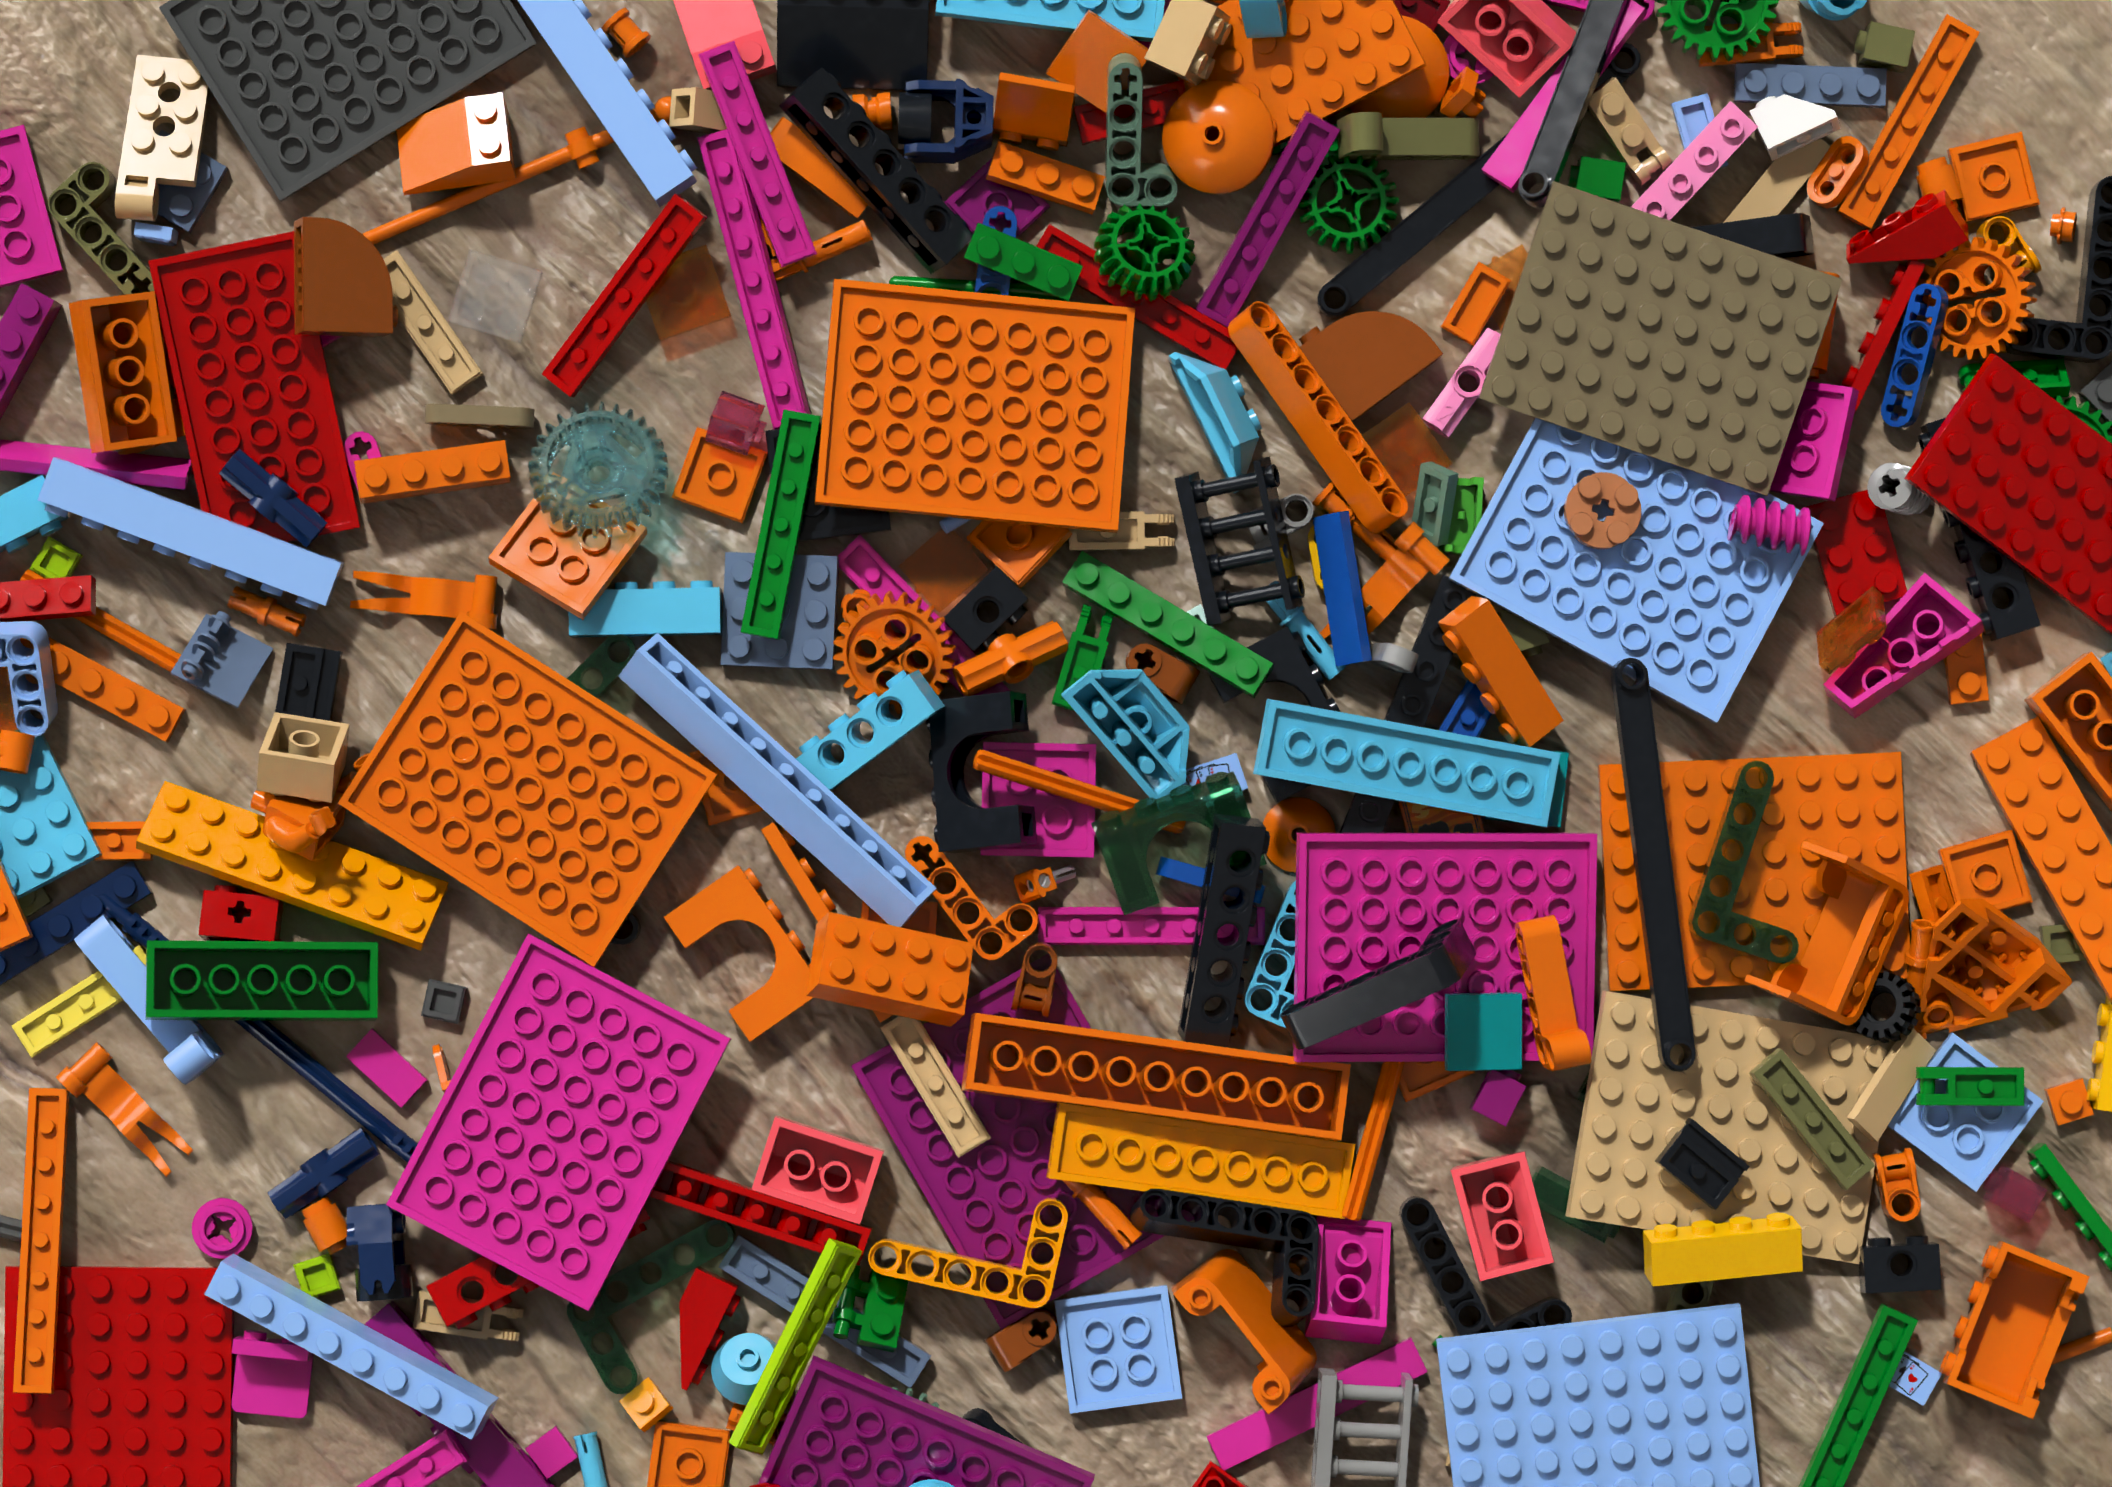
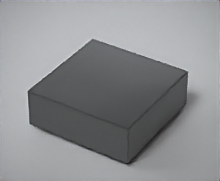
(443, 1001)

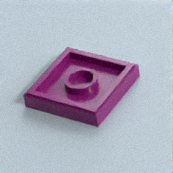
(980, 195)

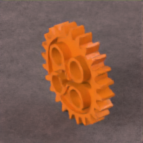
(1981, 331)
(874, 624)

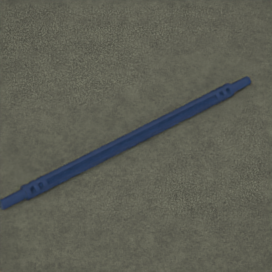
(289, 1052)

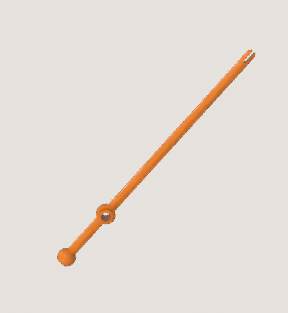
(580, 148)

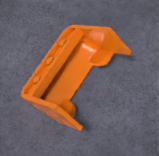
(1847, 941)

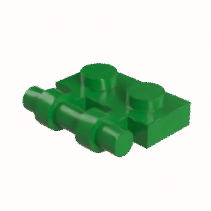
(881, 1310)

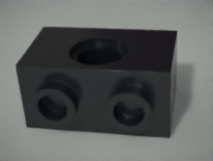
(993, 588)
(1922, 1270)

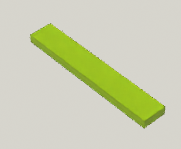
(795, 1346)

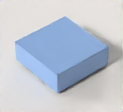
(156, 234)

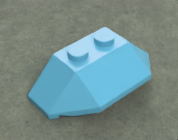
(1219, 411)
(1134, 726)

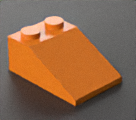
(1033, 111)
(457, 146)

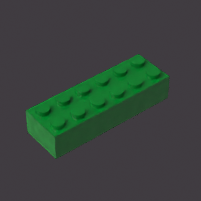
(261, 981)

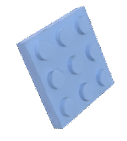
(1962, 1137)
(1118, 1349)

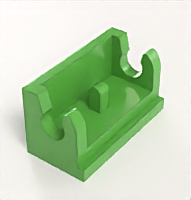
(1465, 515)

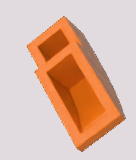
(813, 168)

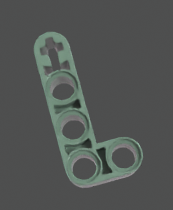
(1129, 130)

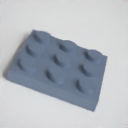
(807, 622)

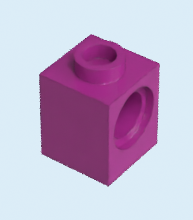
(1498, 1095)

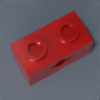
(220, 925)

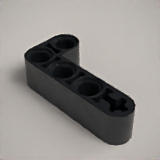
(1776, 235)

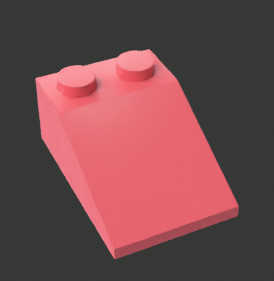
(720, 22)

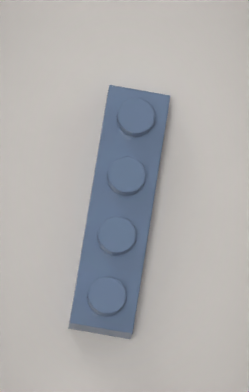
(1812, 84)

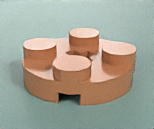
(1620, 497)

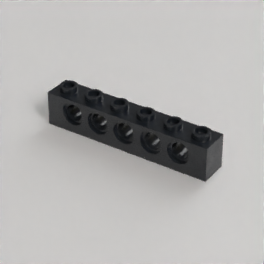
(858, 168)
(2009, 576)
(1227, 837)

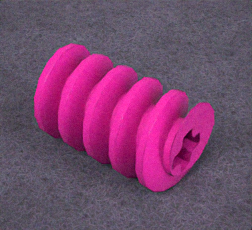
(1770, 524)

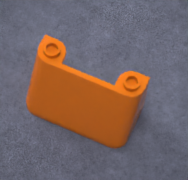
(1233, 1284)

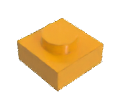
(646, 1404)

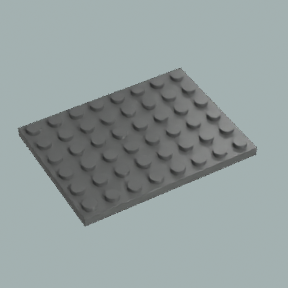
(337, 76)

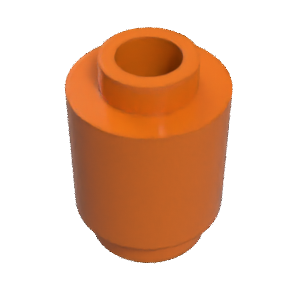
(1938, 176)
(326, 1225)

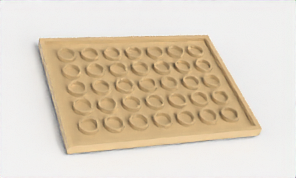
(1639, 1106)

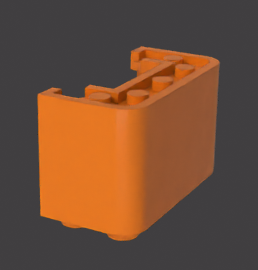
(2012, 1328)

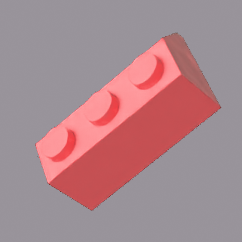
(1510, 37)
(818, 1169)
(1502, 1215)

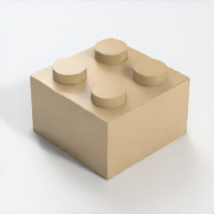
(1189, 39)
(302, 757)

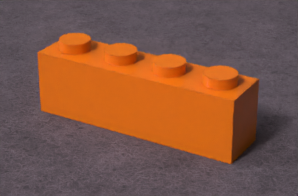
(432, 471)
(1499, 671)

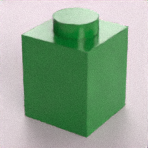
(1598, 177)

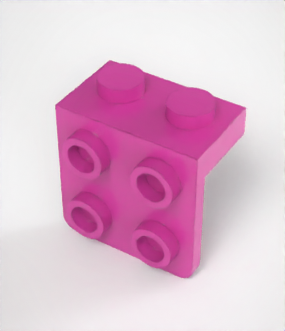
(271, 1376)

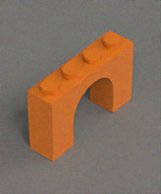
(737, 898)

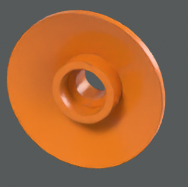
(1284, 819)

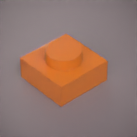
(2068, 1101)

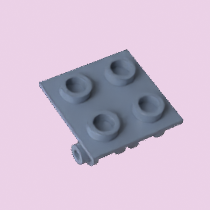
(221, 660)

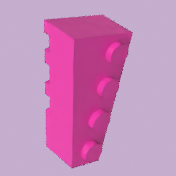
(1919, 634)

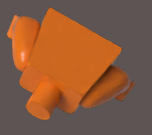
(300, 823)

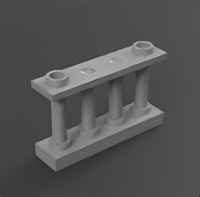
(1331, 1428)

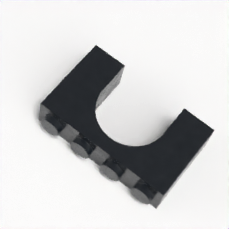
(1285, 652)
(954, 732)

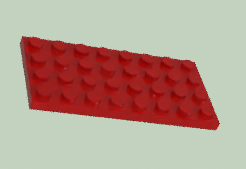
(252, 380)
(2027, 484)

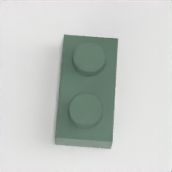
(1435, 501)

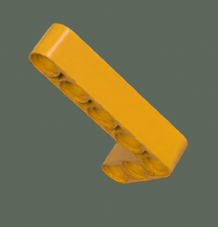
(980, 1268)

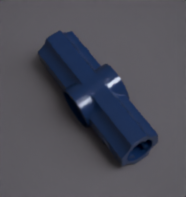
(273, 498)
(323, 1173)

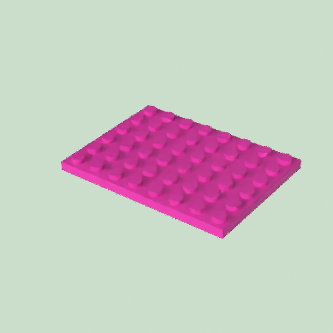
(1383, 893)
(558, 1122)

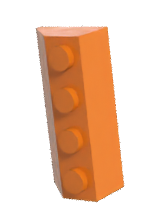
(122, 371)

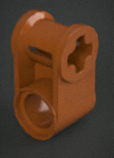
(1168, 672)
(1035, 982)
(1018, 1342)

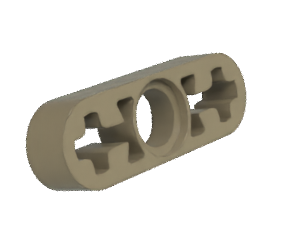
(479, 416)

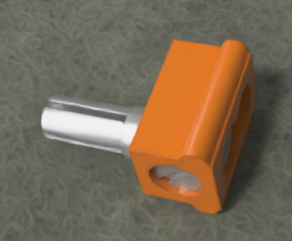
(1035, 883)

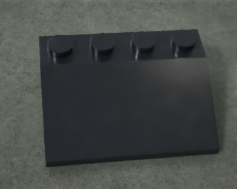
(854, 40)

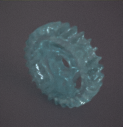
(593, 446)

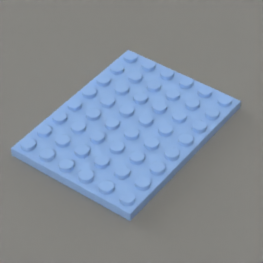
(1663, 596)
(1602, 1403)

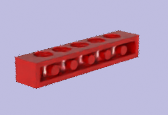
(755, 1210)
(448, 1290)

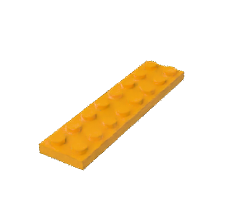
(336, 884)
(1199, 1159)

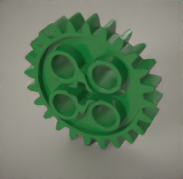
(1748, 14)

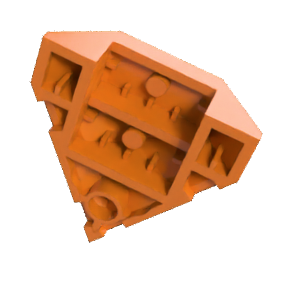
(1983, 970)

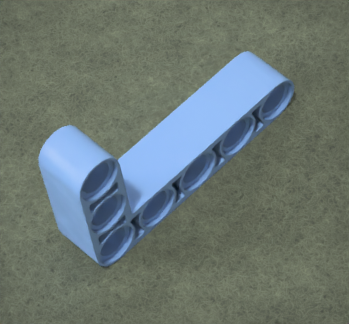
(24, 661)
(187, 1042)

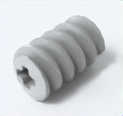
(1893, 493)

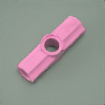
(1454, 402)

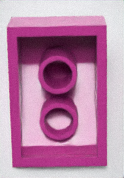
(1351, 1281)

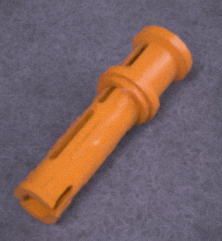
(1333, 501)

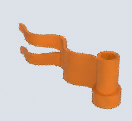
(1399, 575)
(434, 596)
(119, 1103)

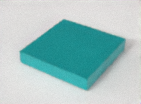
(1483, 1031)

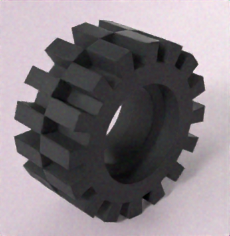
(1901, 1018)

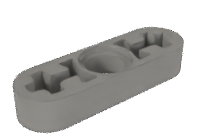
(1393, 658)

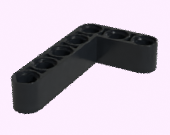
(2090, 287)
(1433, 967)
(1243, 1234)
(1466, 1293)

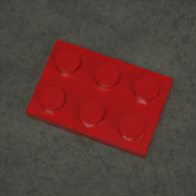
(1856, 550)

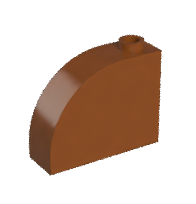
(340, 282)
(1368, 357)

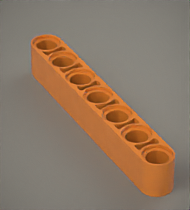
(1317, 417)

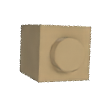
(695, 111)

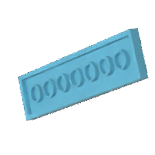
(1406, 763)

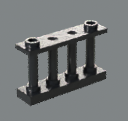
(1211, 565)

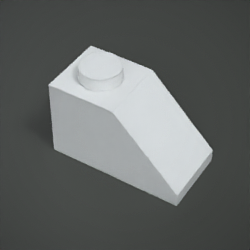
(1791, 123)

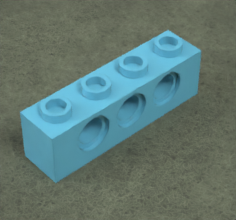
(918, 705)

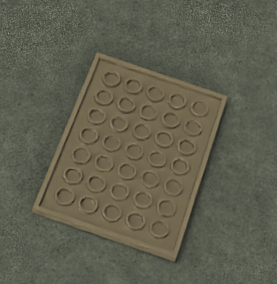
(1660, 338)

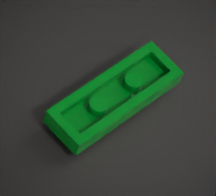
(1023, 261)

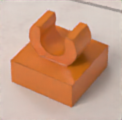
(1463, 95)

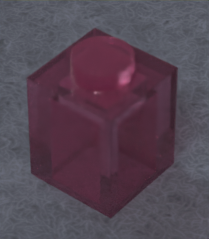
(736, 423)
(2013, 1193)

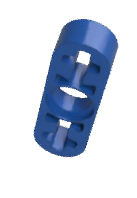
(1194, 875)

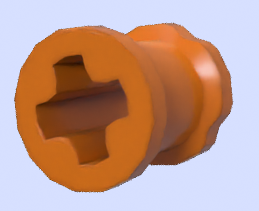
(626, 32)

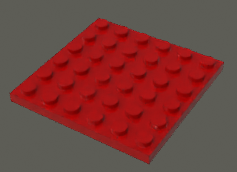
(134, 1386)

